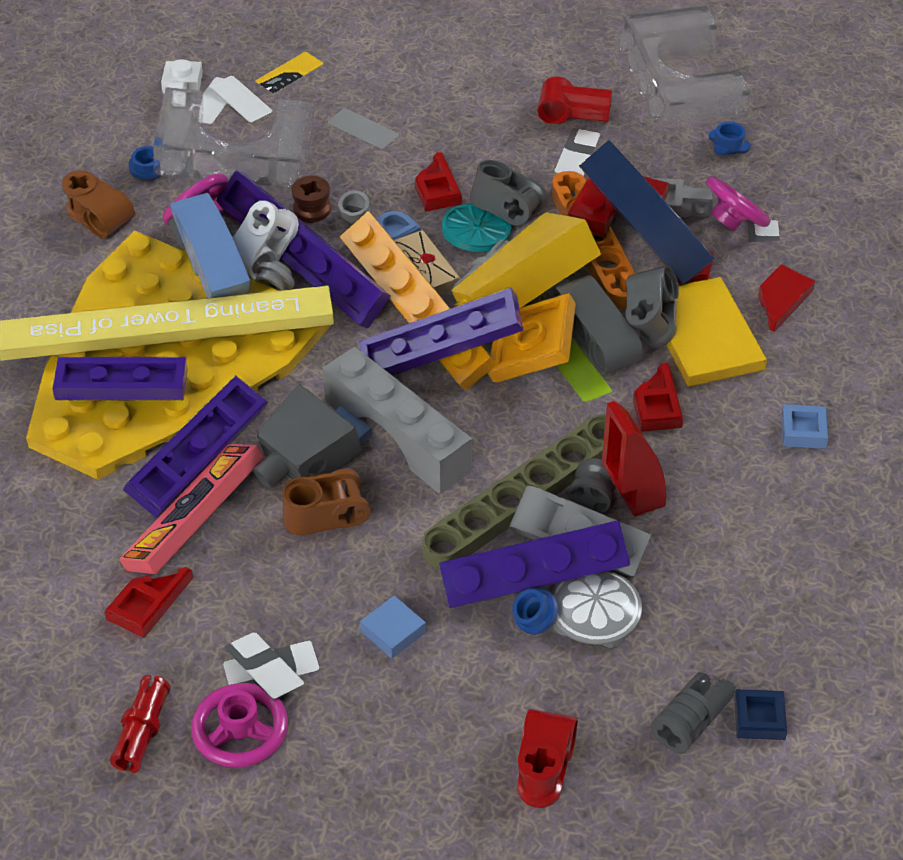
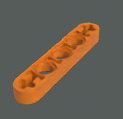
(609, 247)

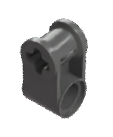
(502, 192)
(653, 304)

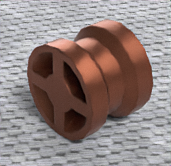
(311, 198)

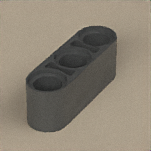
(600, 326)

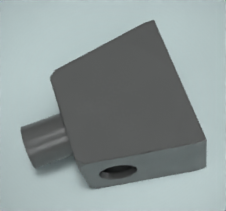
(304, 439)

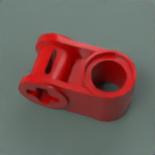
(544, 756)

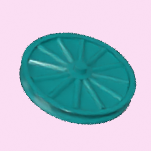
(474, 228)

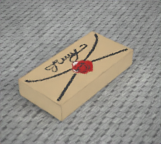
(428, 261)

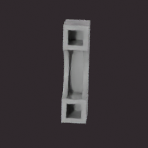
(430, 442)

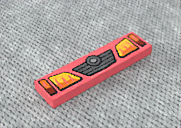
(191, 509)

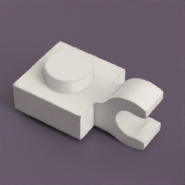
(182, 75)

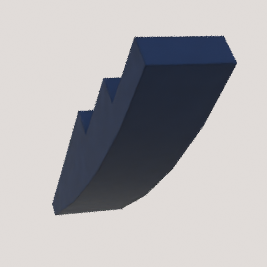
(646, 212)

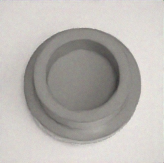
(275, 275)

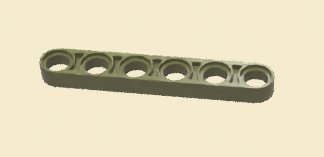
(498, 516)

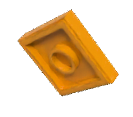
(541, 343)

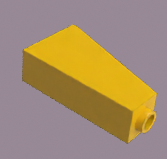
(532, 260)

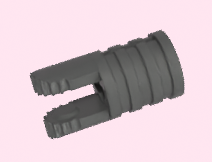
(691, 712)

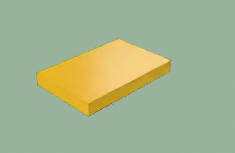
(712, 335)

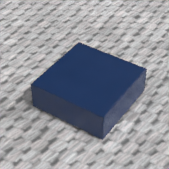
(760, 714)

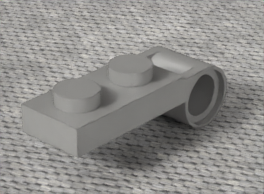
(545, 515)

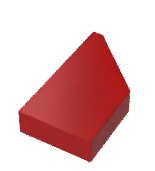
(437, 185)
(783, 294)
(657, 402)
(146, 601)

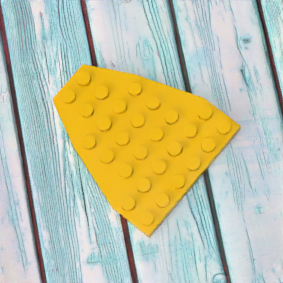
(111, 433)

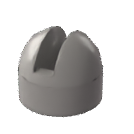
(356, 203)

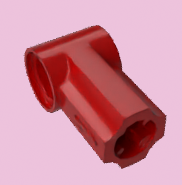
(562, 101)

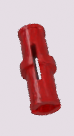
(140, 723)

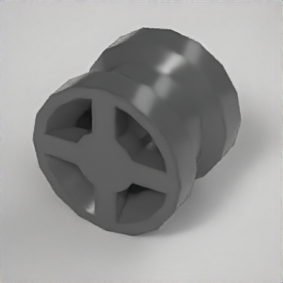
(592, 486)

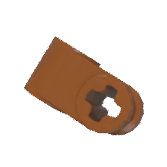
(96, 203)
(321, 502)

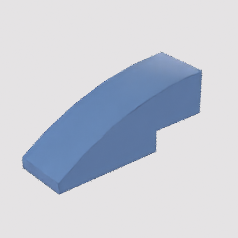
(210, 247)

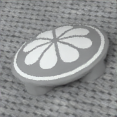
(597, 609)

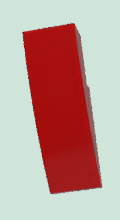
(632, 462)

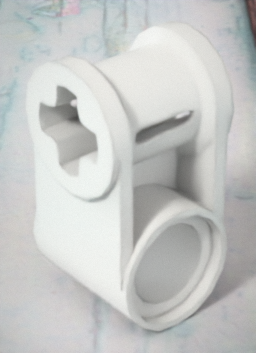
(260, 239)

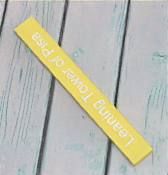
(165, 322)

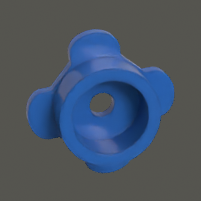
(729, 139)

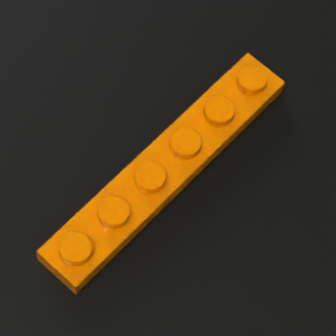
(410, 291)

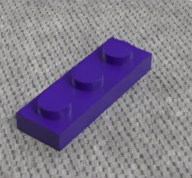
(120, 378)

